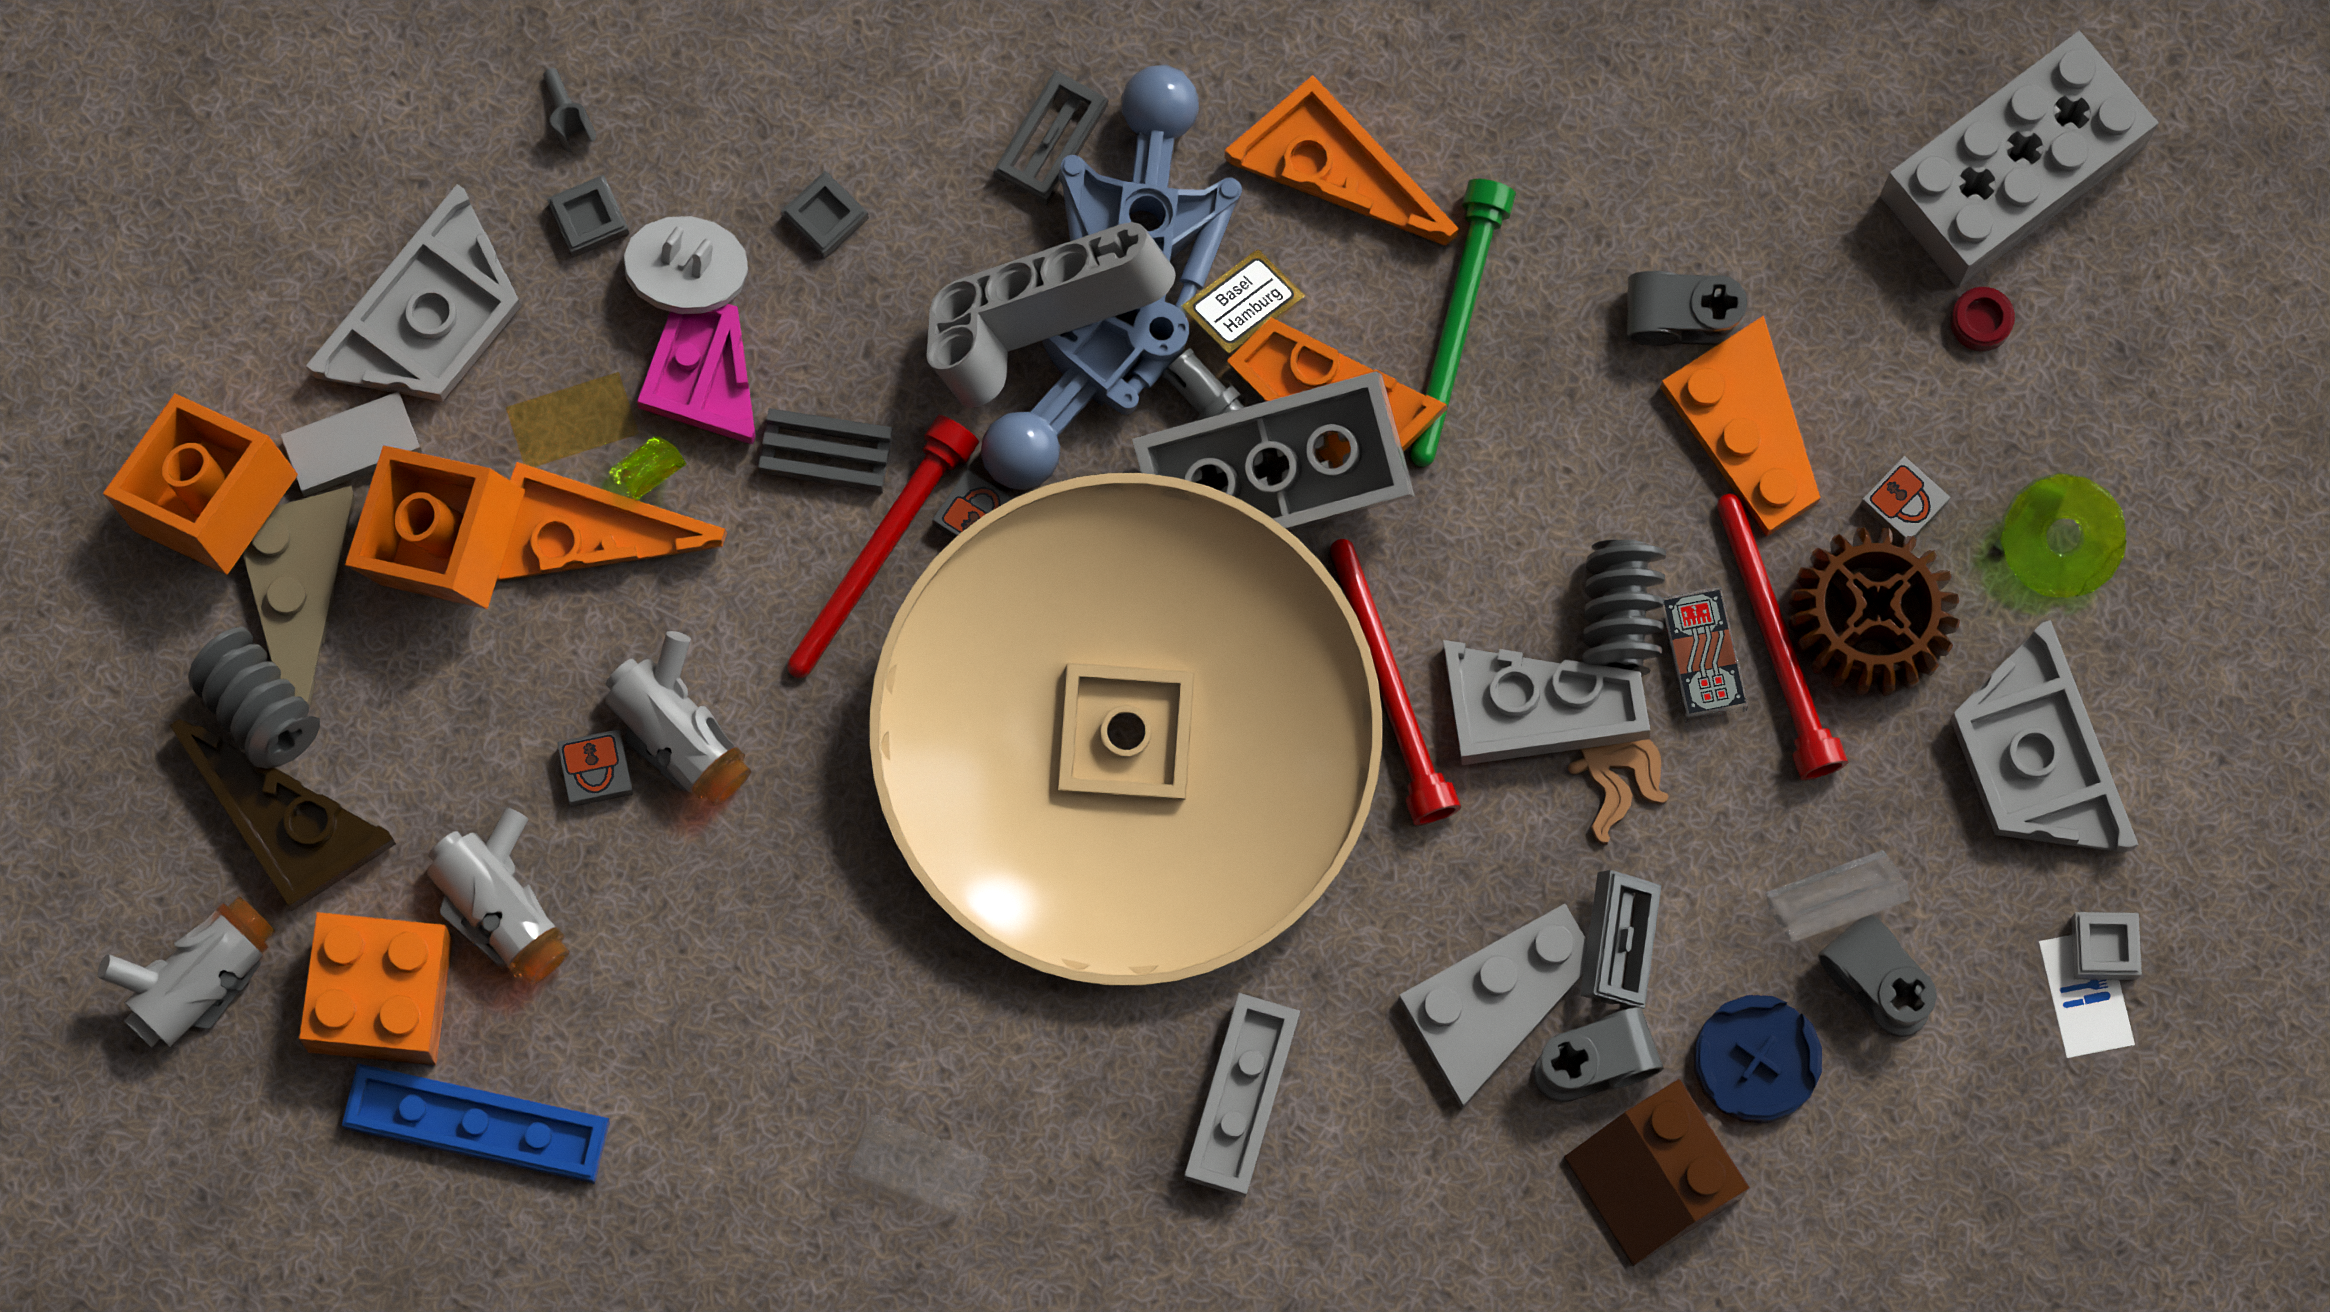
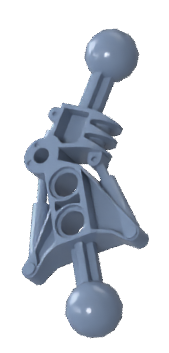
(1099, 357)

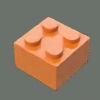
(200, 483)
(435, 526)
(376, 988)

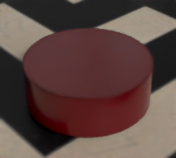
(1982, 319)

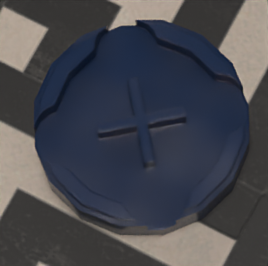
(1758, 1059)

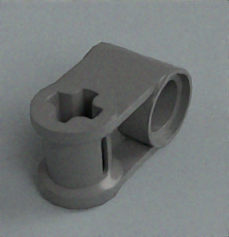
(1675, 308)
(1873, 970)
(1609, 1055)

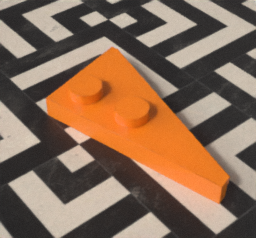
(1326, 153)
(582, 526)

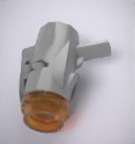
(671, 729)
(491, 905)
(197, 978)

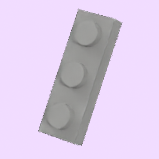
(1242, 1095)

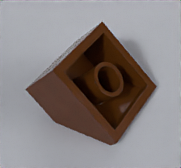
(1657, 1172)

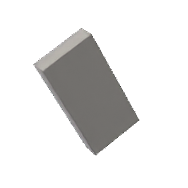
(348, 443)

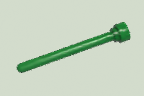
(1486, 208)

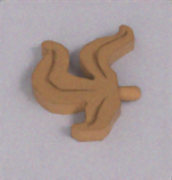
(1638, 756)

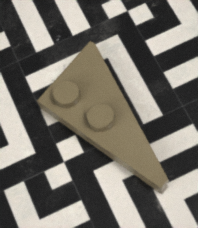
(294, 580)

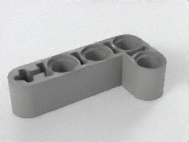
(1038, 298)

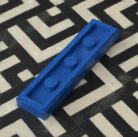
(476, 1123)

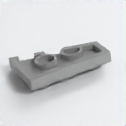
(1537, 707)
(1495, 998)

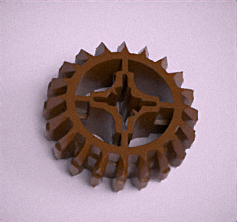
(1893, 629)

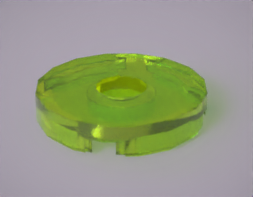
(2036, 509)

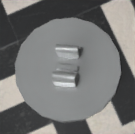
(685, 265)

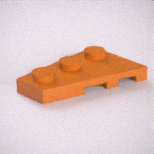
(1287, 362)
(1747, 425)

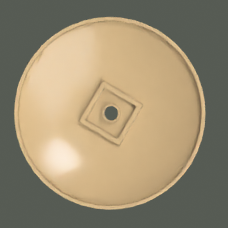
(1103, 607)

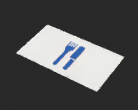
(2088, 1011)

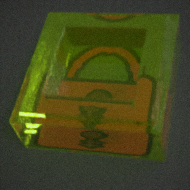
(646, 467)

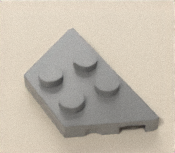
(425, 312)
(2040, 754)

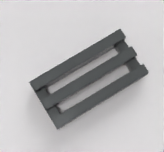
(1025, 180)
(830, 427)
(1612, 938)

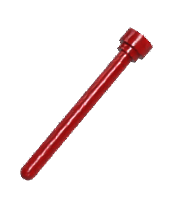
(945, 448)
(1816, 748)
(1430, 794)

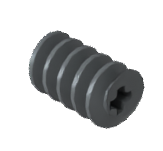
(1621, 604)
(252, 699)

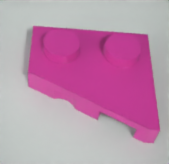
(701, 374)

